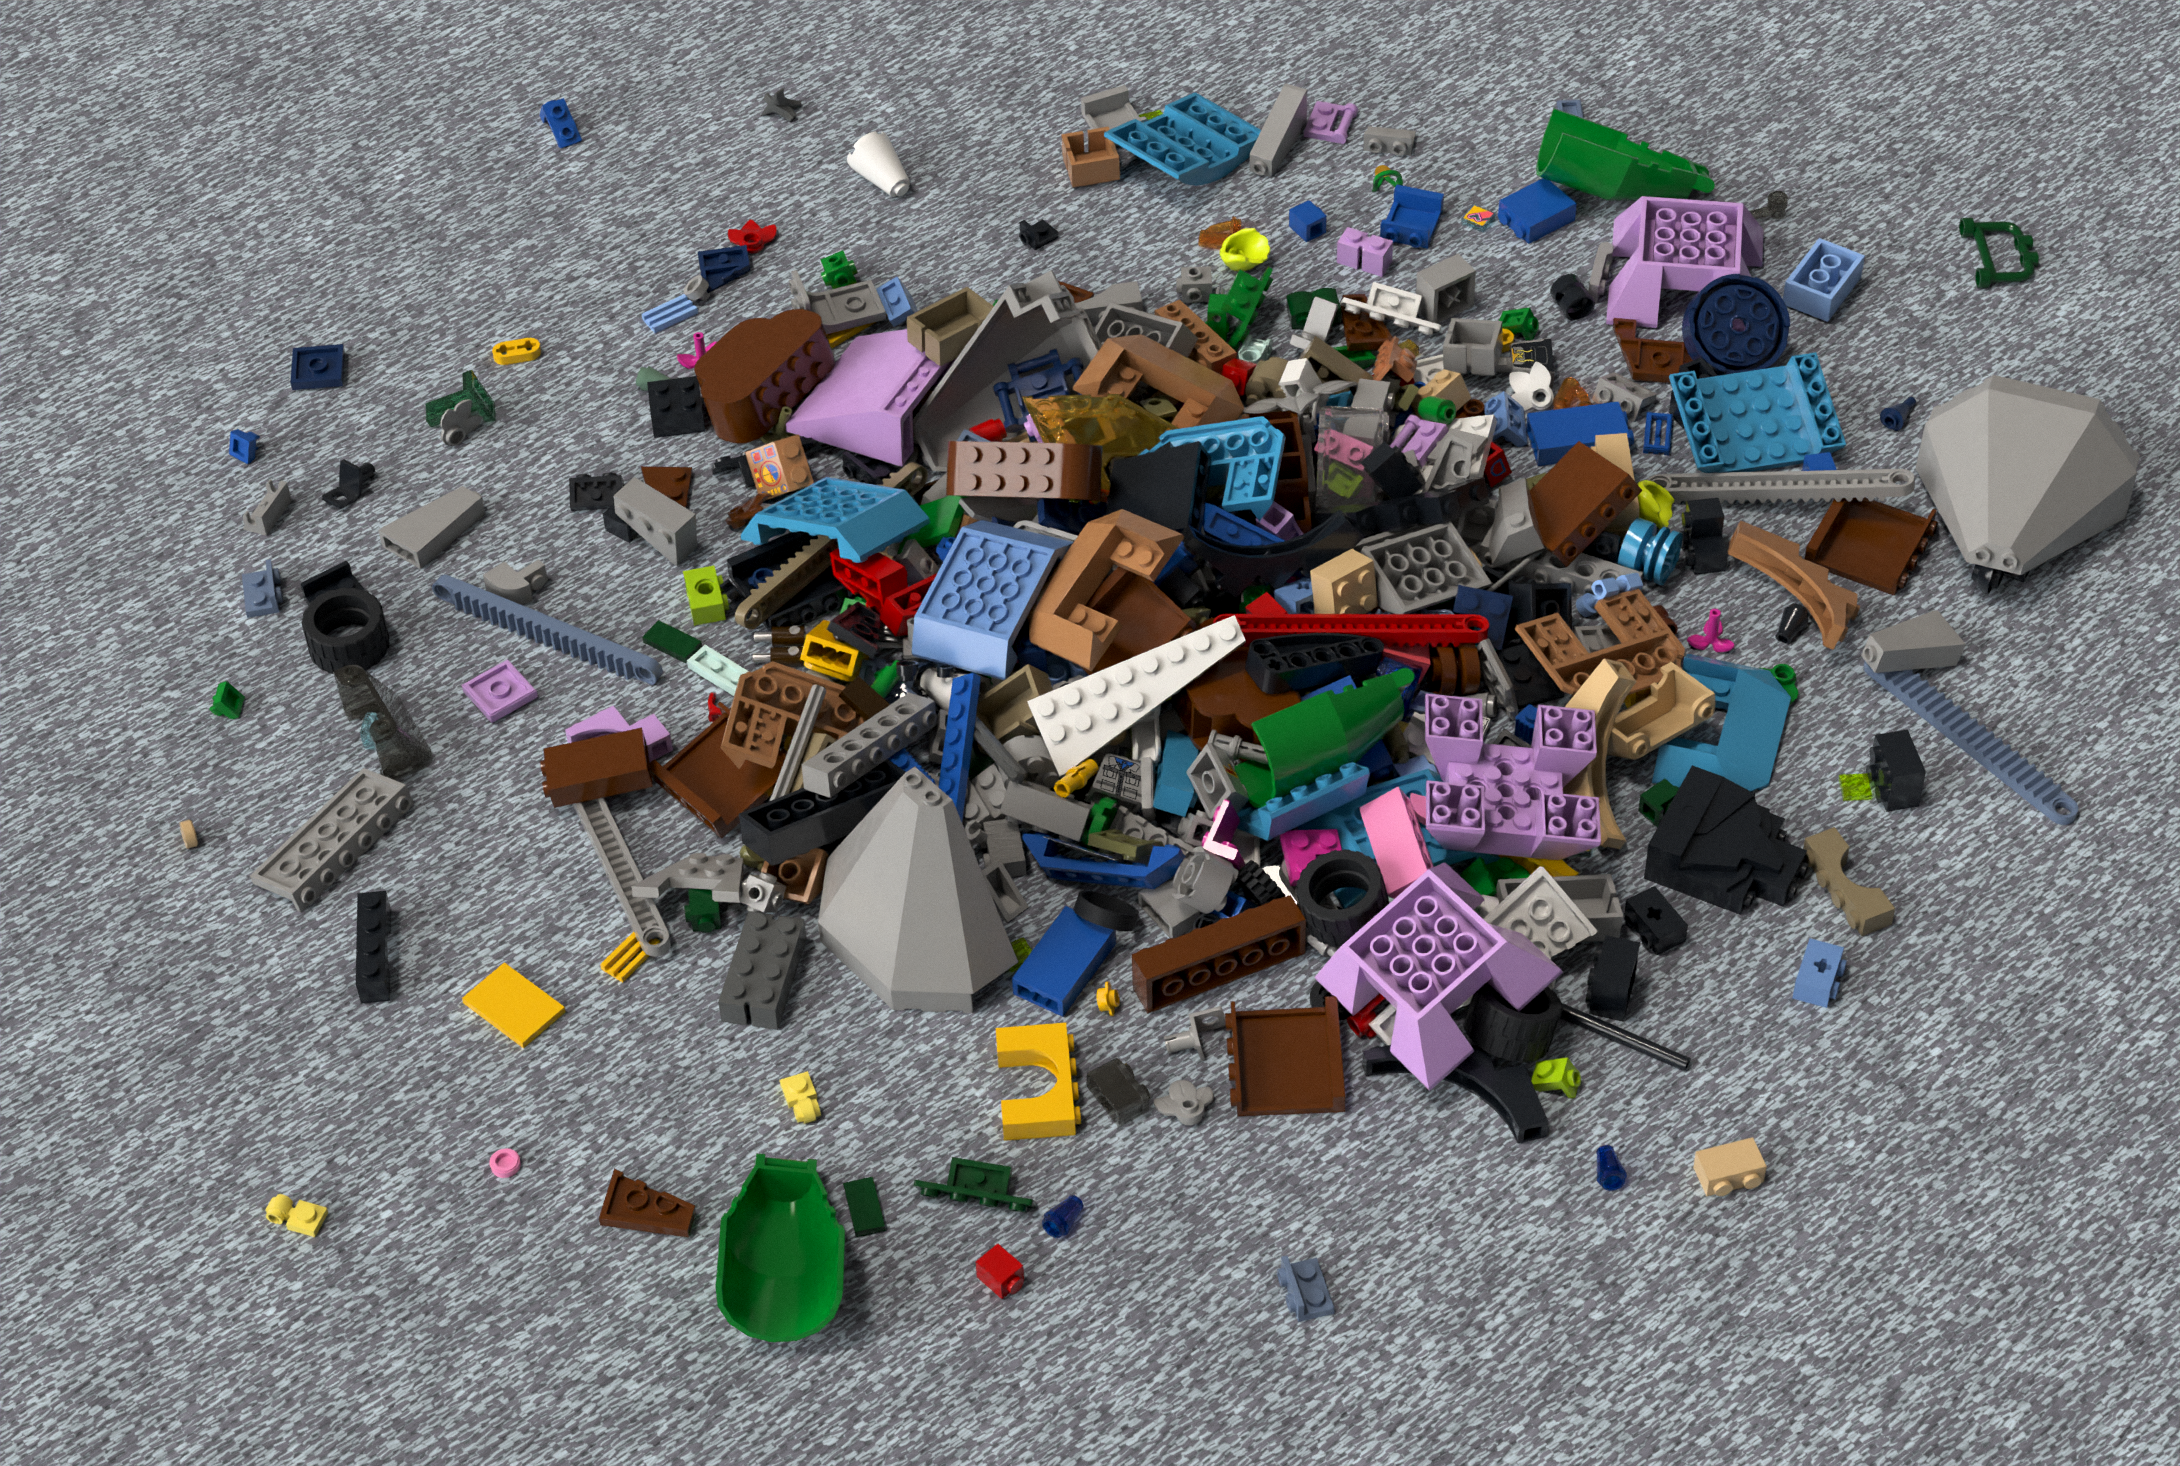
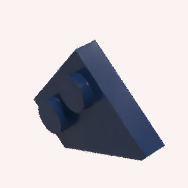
(723, 265)

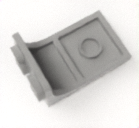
(839, 307)

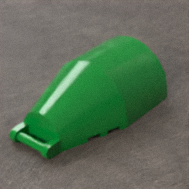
(1610, 165)
(1322, 735)
(780, 1253)

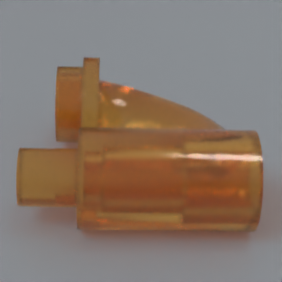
(1214, 237)
(1567, 392)

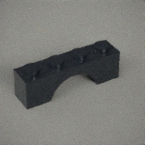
(371, 947)

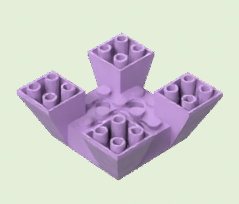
(1678, 248)
(1510, 795)
(1425, 995)

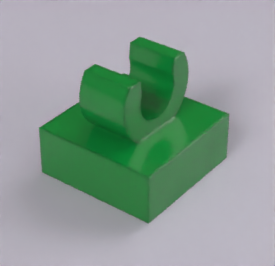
(227, 701)

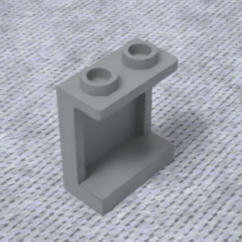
(1109, 109)

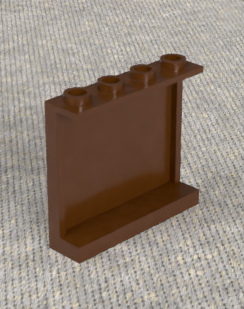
(1580, 500)
(1870, 543)
(1144, 612)
(711, 784)
(1286, 1060)

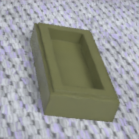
(1404, 397)

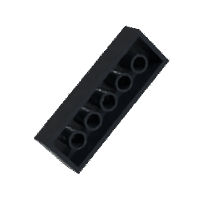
(809, 820)

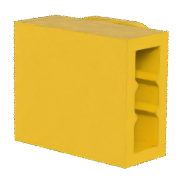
(830, 656)

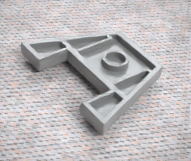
(697, 871)

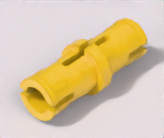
(1076, 778)

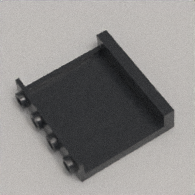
(1163, 486)
(815, 599)

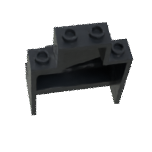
(1723, 846)

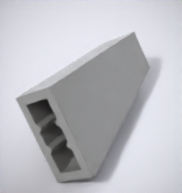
(1280, 130)
(433, 527)
(1914, 644)

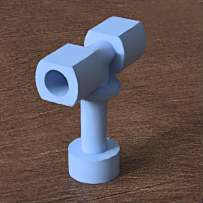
(1607, 588)

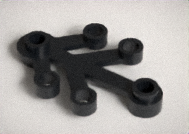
(909, 668)

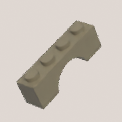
(1864, 907)

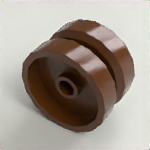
(1453, 669)

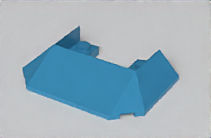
(1243, 456)
(1750, 731)

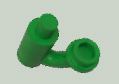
(885, 680)

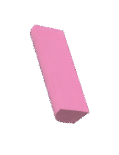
(1396, 840)

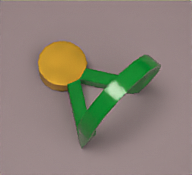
(1383, 173)

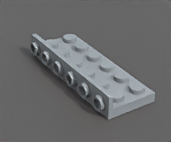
(334, 838)

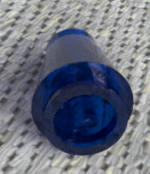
(1610, 1170)
(1062, 1216)

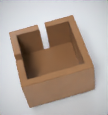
(1090, 167)

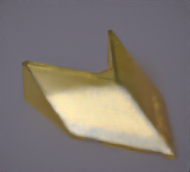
(1105, 421)

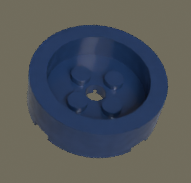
(1709, 325)

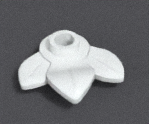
(1529, 385)

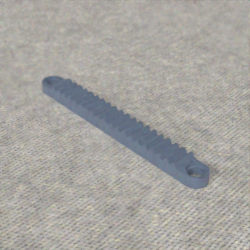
(547, 629)
(1978, 743)

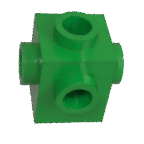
(838, 270)

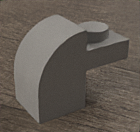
(516, 585)

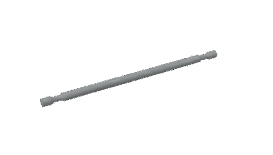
(1515, 570)

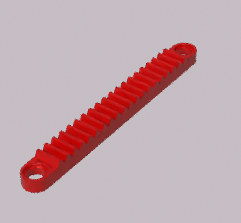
(1385, 627)

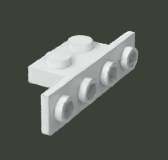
(1392, 305)

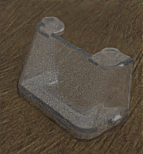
(1343, 442)

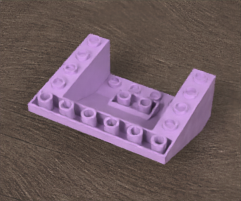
(870, 398)

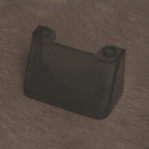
(395, 734)

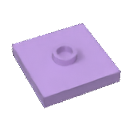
(499, 691)

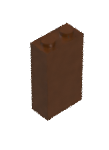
(596, 767)

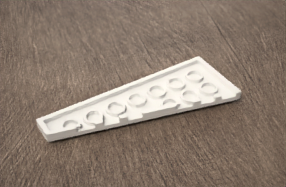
(1103, 705)
(1537, 911)

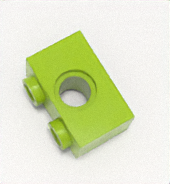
(705, 595)

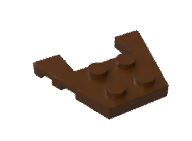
(1649, 358)

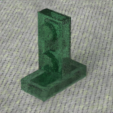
(471, 390)

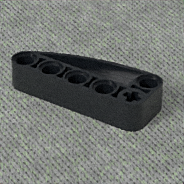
(1310, 660)

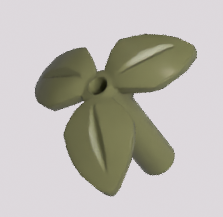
(778, 430)

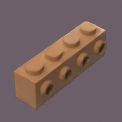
(1210, 347)

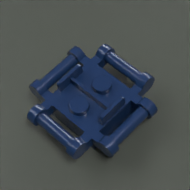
(1039, 385)

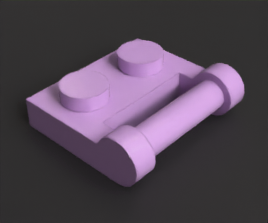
(1323, 120)
(1424, 439)

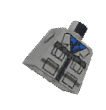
(1117, 779)

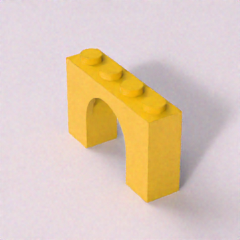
(1050, 1113)

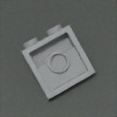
(984, 797)

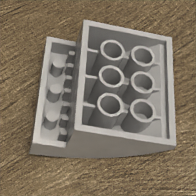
(1421, 566)

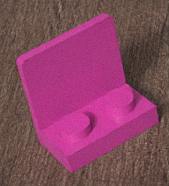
(1221, 834)

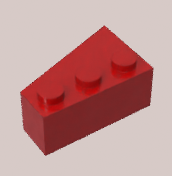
(871, 579)
(904, 605)

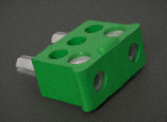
(1217, 318)

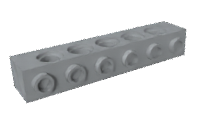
(1549, 569)
(869, 745)

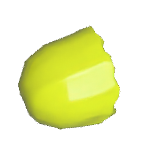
(1245, 250)
(1655, 503)

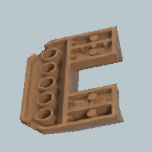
(1136, 358)
(1059, 614)
(1643, 649)
(771, 705)

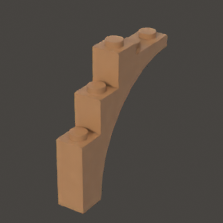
(1809, 582)

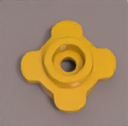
(1108, 998)

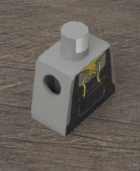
(1525, 354)

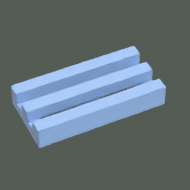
(674, 312)

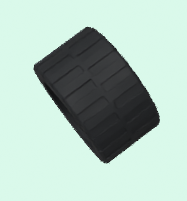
(339, 609)
(1331, 873)
(1512, 1034)

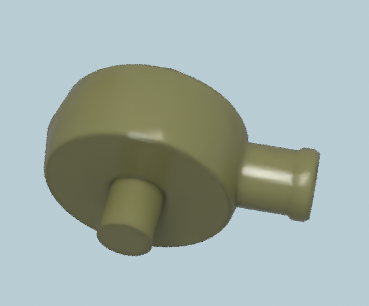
(751, 858)

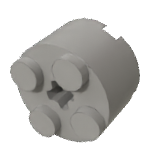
(1034, 759)
(1204, 881)

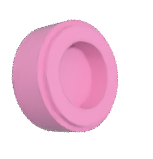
(505, 1163)

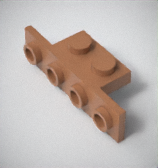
(1394, 358)

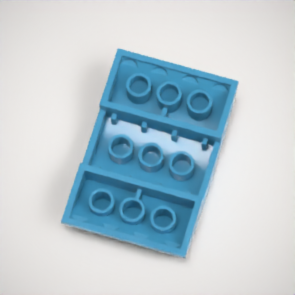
(1190, 140)

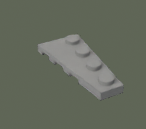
(1140, 828)

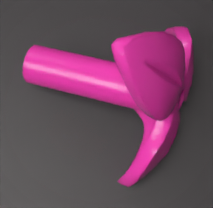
(689, 360)
(1712, 629)

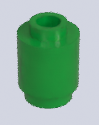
(1437, 410)

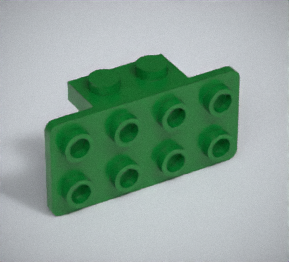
(1241, 301)

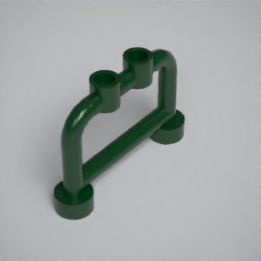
(2022, 243)

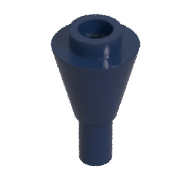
(1895, 416)

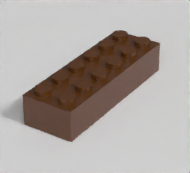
(1218, 953)

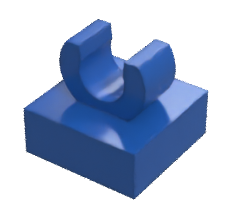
(243, 445)

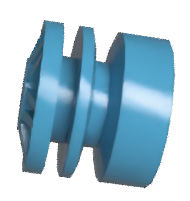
(1653, 552)

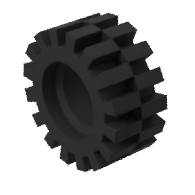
(1258, 884)

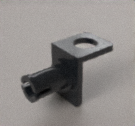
(349, 483)

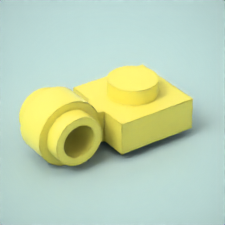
(801, 1096)
(304, 1218)

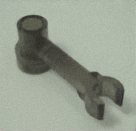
(1775, 208)

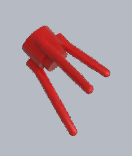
(1360, 1021)

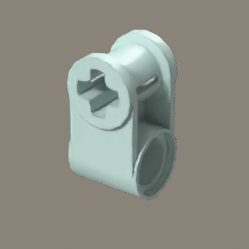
(1255, 349)

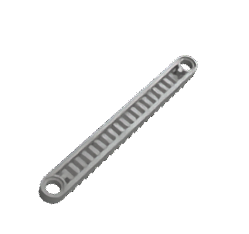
(1788, 485)
(622, 874)

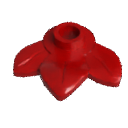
(752, 236)

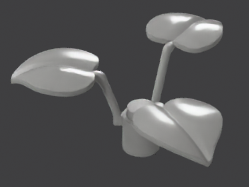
(1300, 403)

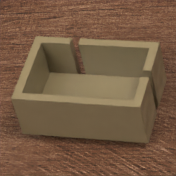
(947, 325)
(1006, 707)

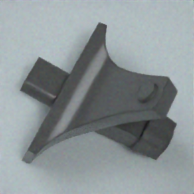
(781, 105)

